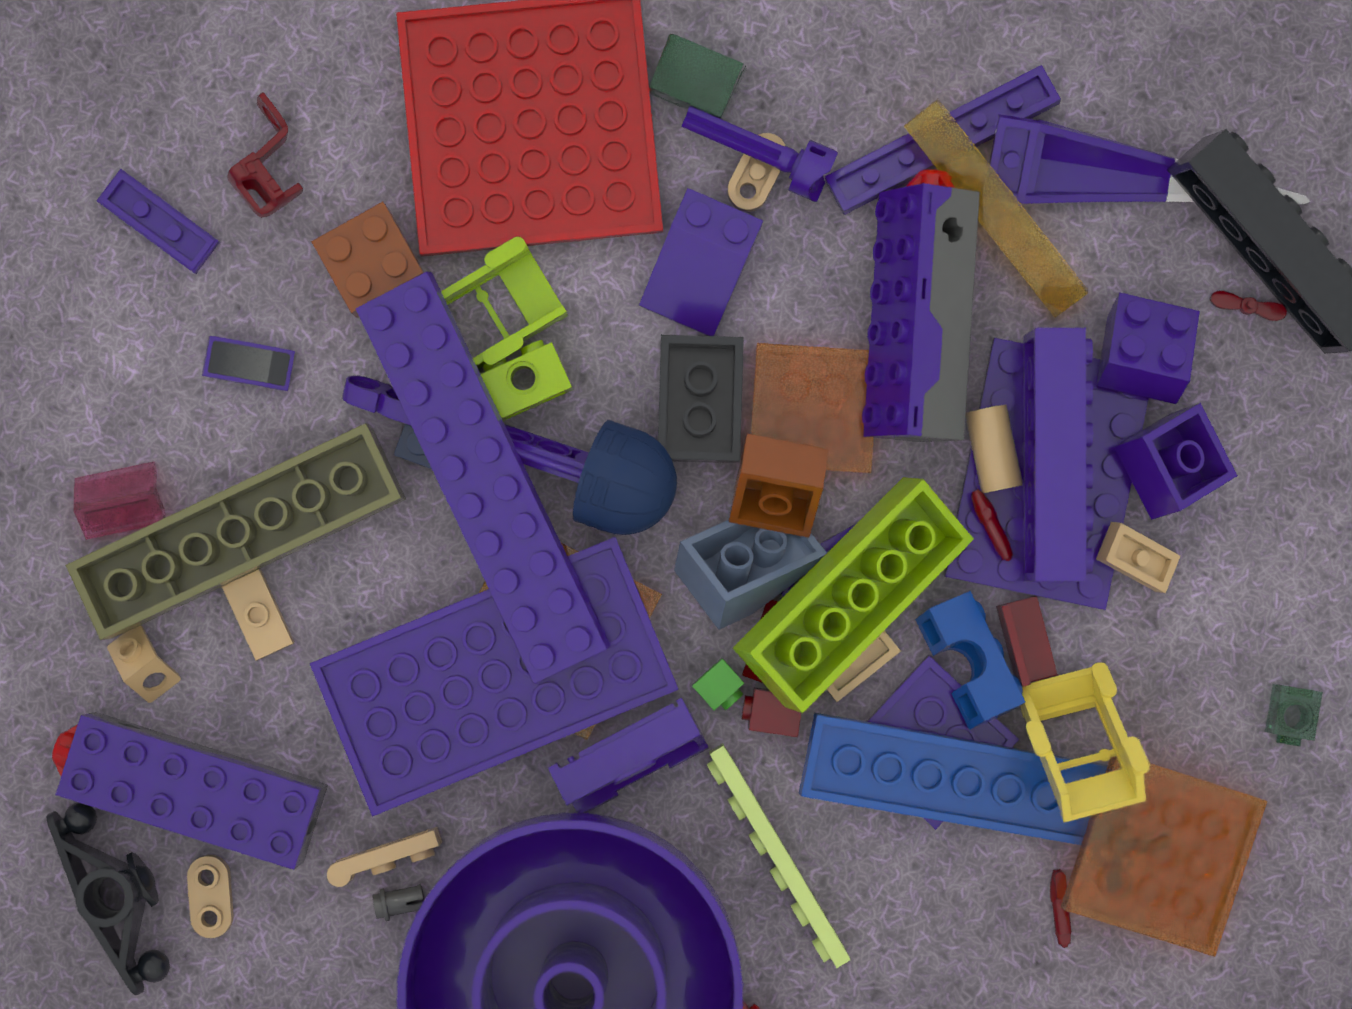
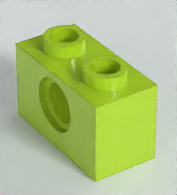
(549, 382)

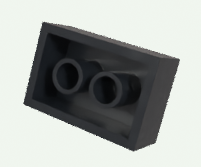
(701, 398)

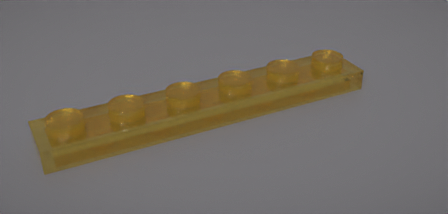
(998, 208)

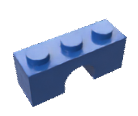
(963, 628)

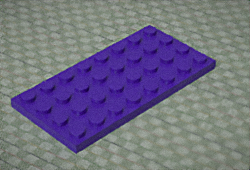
(458, 699)

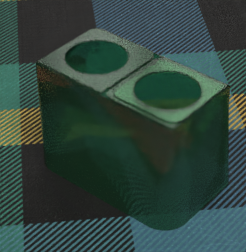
(696, 76)

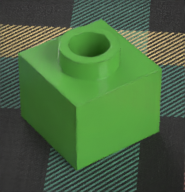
(719, 685)

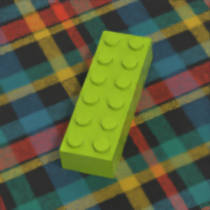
(853, 594)

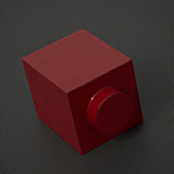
(769, 715)

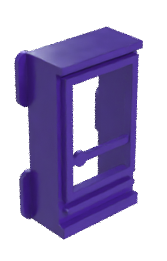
(629, 755)

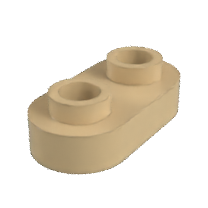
(753, 173)
(210, 897)

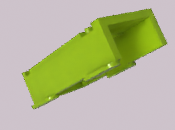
(527, 287)

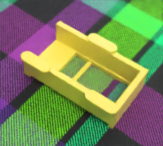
(1075, 693)

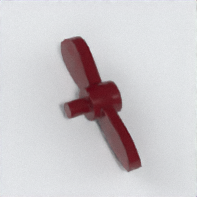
(1248, 305)

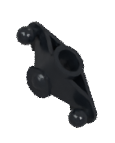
(137, 886)

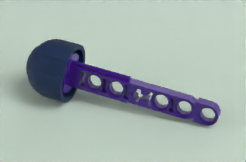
(621, 481)

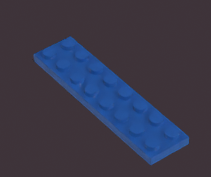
(937, 778)

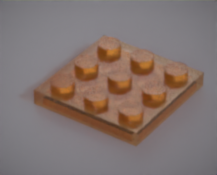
(814, 400)

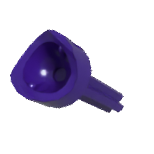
(805, 167)

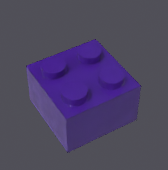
(1148, 348)
(1175, 461)

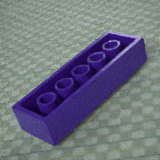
(1056, 454)

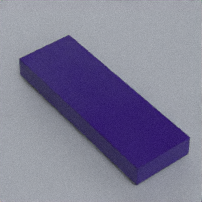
(158, 221)

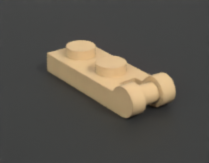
(383, 857)

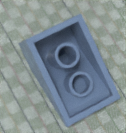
(742, 568)

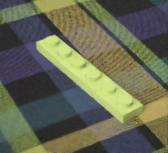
(785, 871)

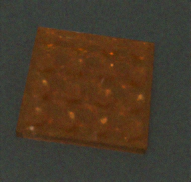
(1167, 861)

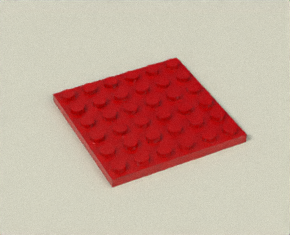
(528, 123)

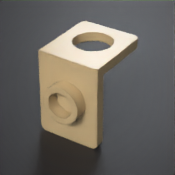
(137, 660)

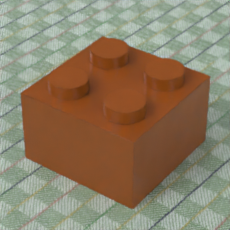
(367, 256)
(778, 485)

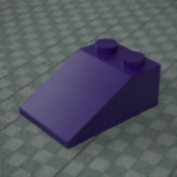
(700, 262)

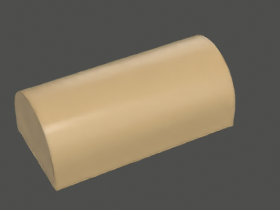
(993, 448)

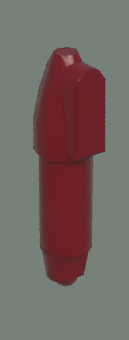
(988, 517)
(1061, 917)

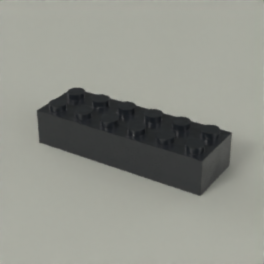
(1270, 236)

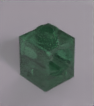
(1309, 705)

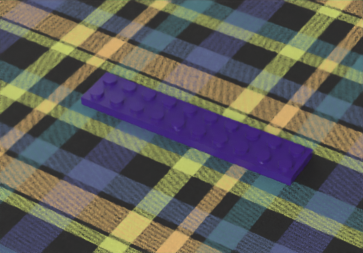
(482, 477)

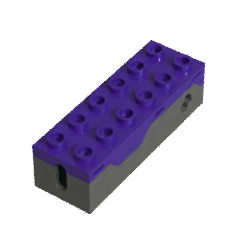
(921, 311)
(188, 788)

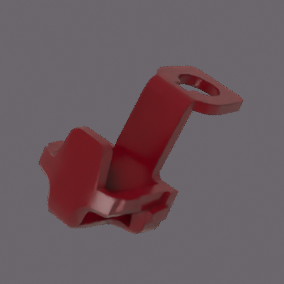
(251, 173)

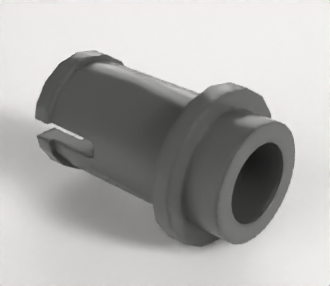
(397, 901)

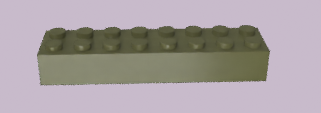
(235, 532)

